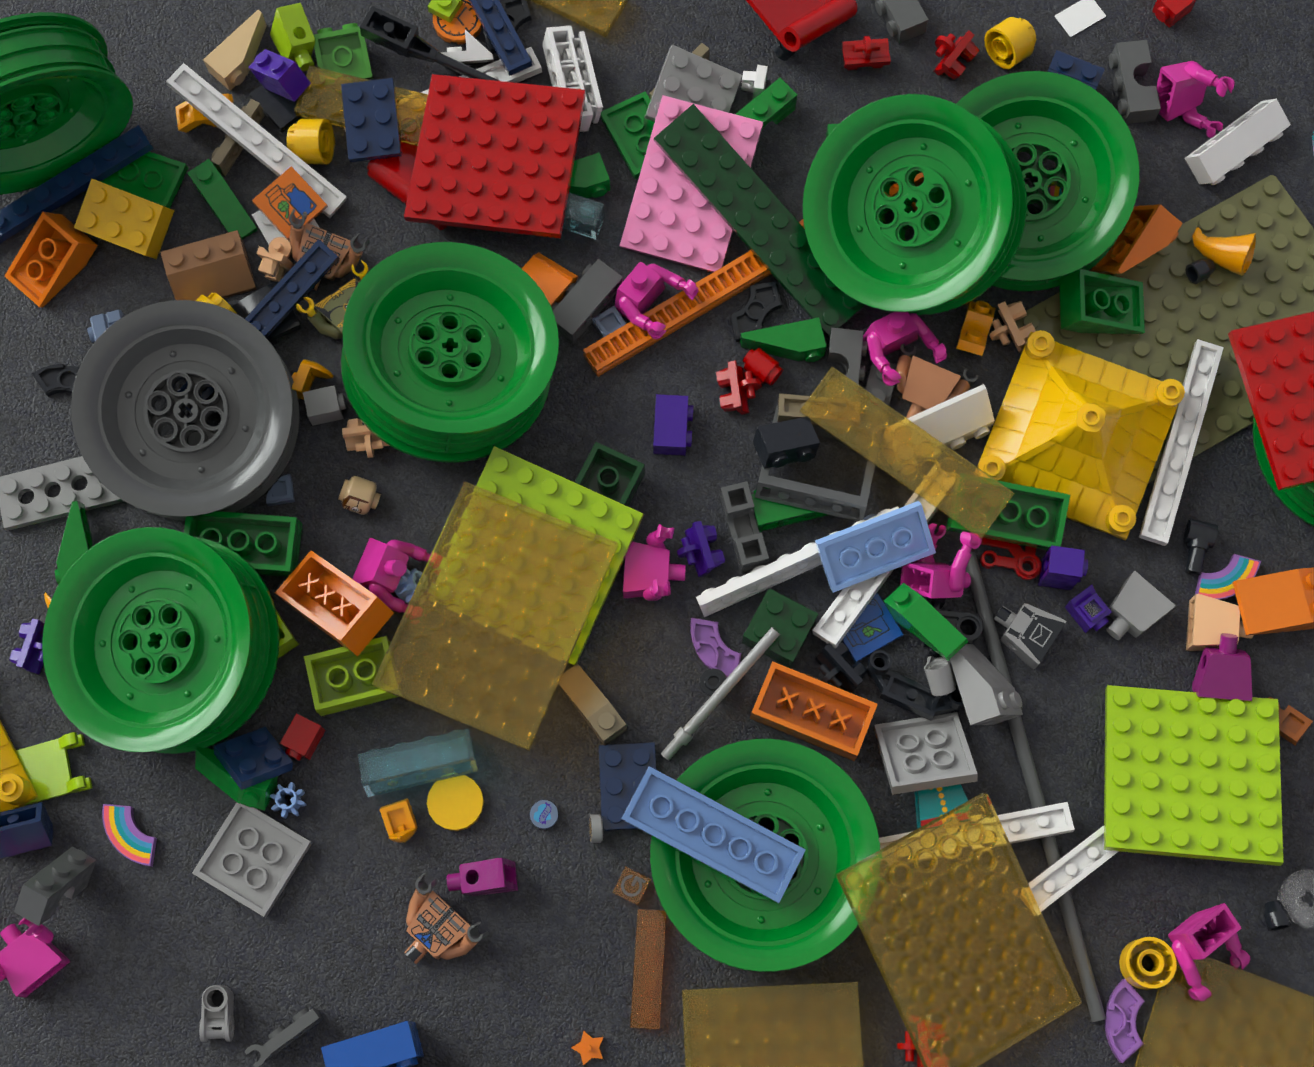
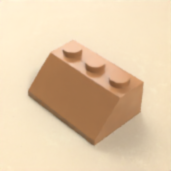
(209, 267)

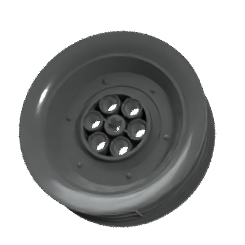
(142, 362)

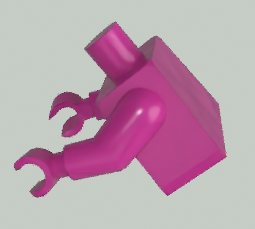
(1183, 89)
(642, 289)
(890, 333)
(383, 567)
(649, 568)
(941, 579)
(1200, 937)
(29, 957)

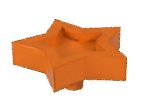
(589, 1047)

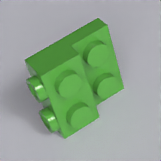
(343, 51)

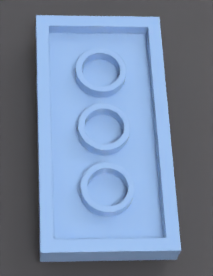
(875, 546)

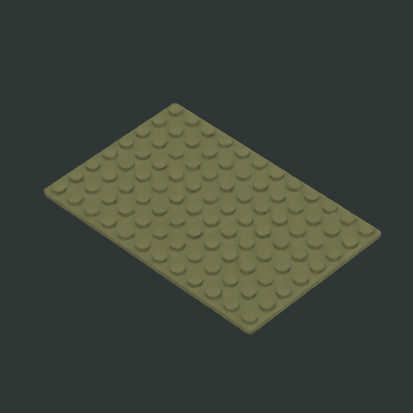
(1181, 312)

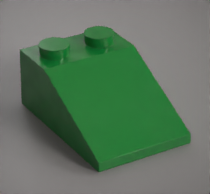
(1101, 303)

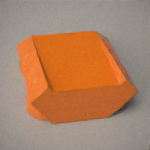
(549, 277)

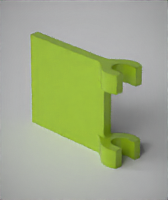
(50, 768)

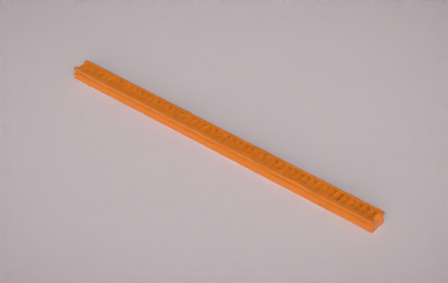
(682, 310)

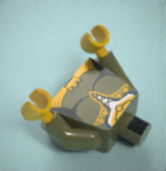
(330, 311)

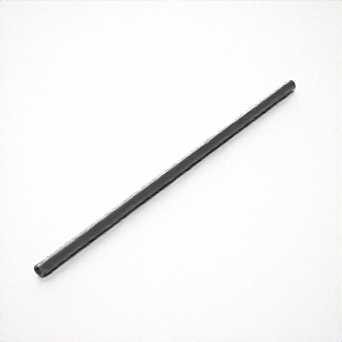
(1035, 794)

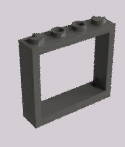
(815, 497)

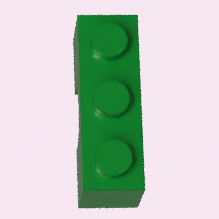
(772, 104)

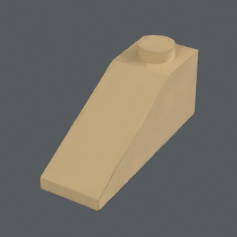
(236, 53)

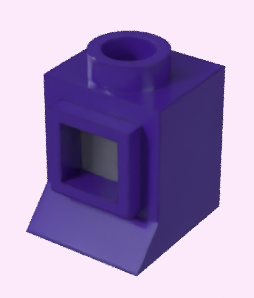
(1088, 610)

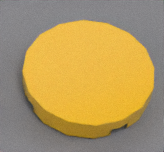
(455, 802)

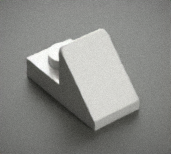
(474, 52)

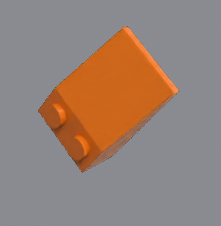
(1145, 234)
(50, 258)
(1277, 601)

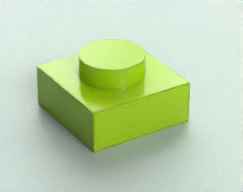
(445, 8)

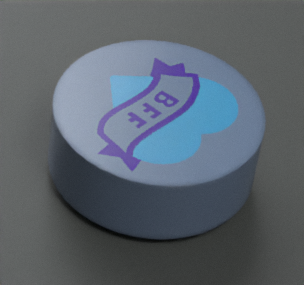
(544, 814)

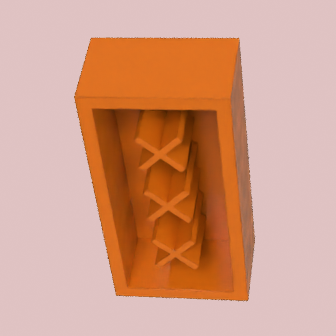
(334, 603)
(813, 711)

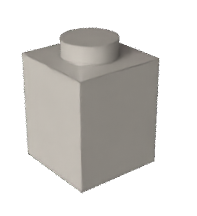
(324, 405)

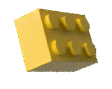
(124, 219)

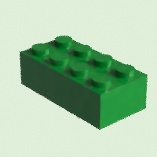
(1029, 519)
(264, 541)

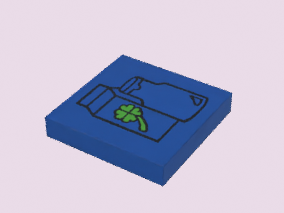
(871, 630)

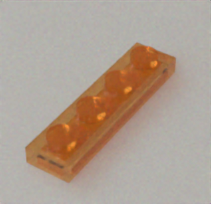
(648, 969)

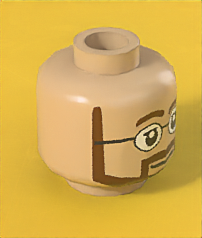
(359, 495)

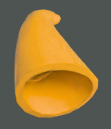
(1231, 252)

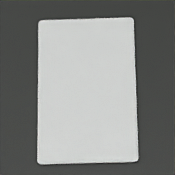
(1080, 16)

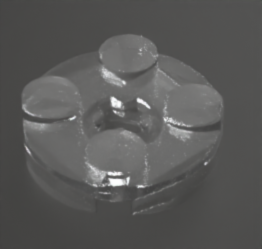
(1290, 897)

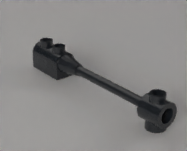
(405, 40)

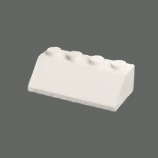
(958, 418)

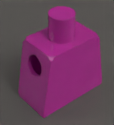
(1224, 671)
(494, 875)

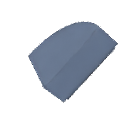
(281, 492)

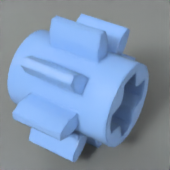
(408, 584)
(295, 800)

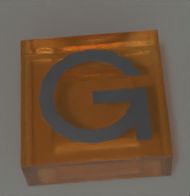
(631, 886)

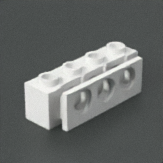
(572, 68)

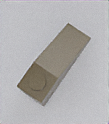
(592, 704)

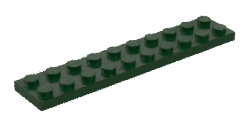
(754, 215)

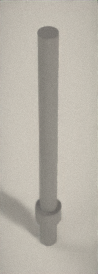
(684, 734)

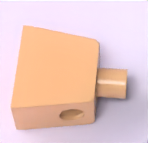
(1210, 619)

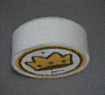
(595, 828)

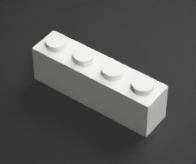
(1237, 142)

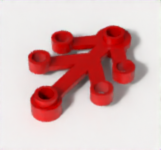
(1020, 557)

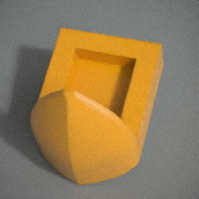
(305, 376)
(399, 821)

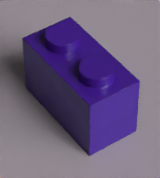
(279, 75)
(671, 425)
(1062, 567)

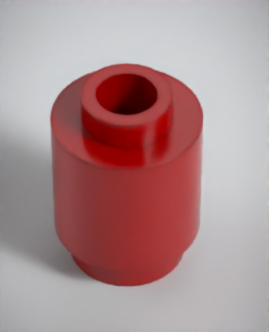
(762, 366)

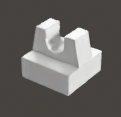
(755, 80)

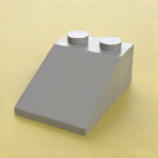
(984, 689)

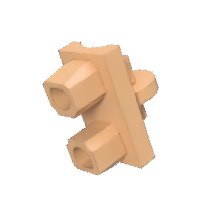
(276, 261)
(1010, 314)
(360, 438)

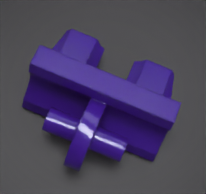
(697, 549)
(31, 655)

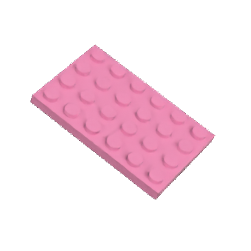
(668, 212)

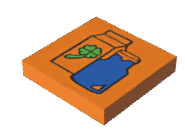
(283, 196)

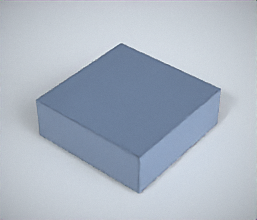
(608, 321)

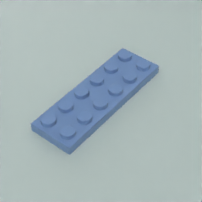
(713, 834)

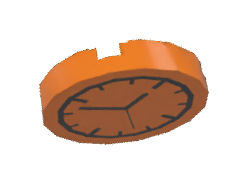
(455, 30)

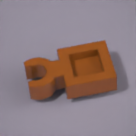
(1292, 724)

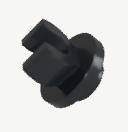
(711, 680)

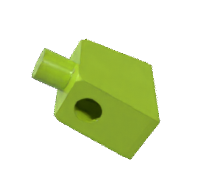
(293, 35)

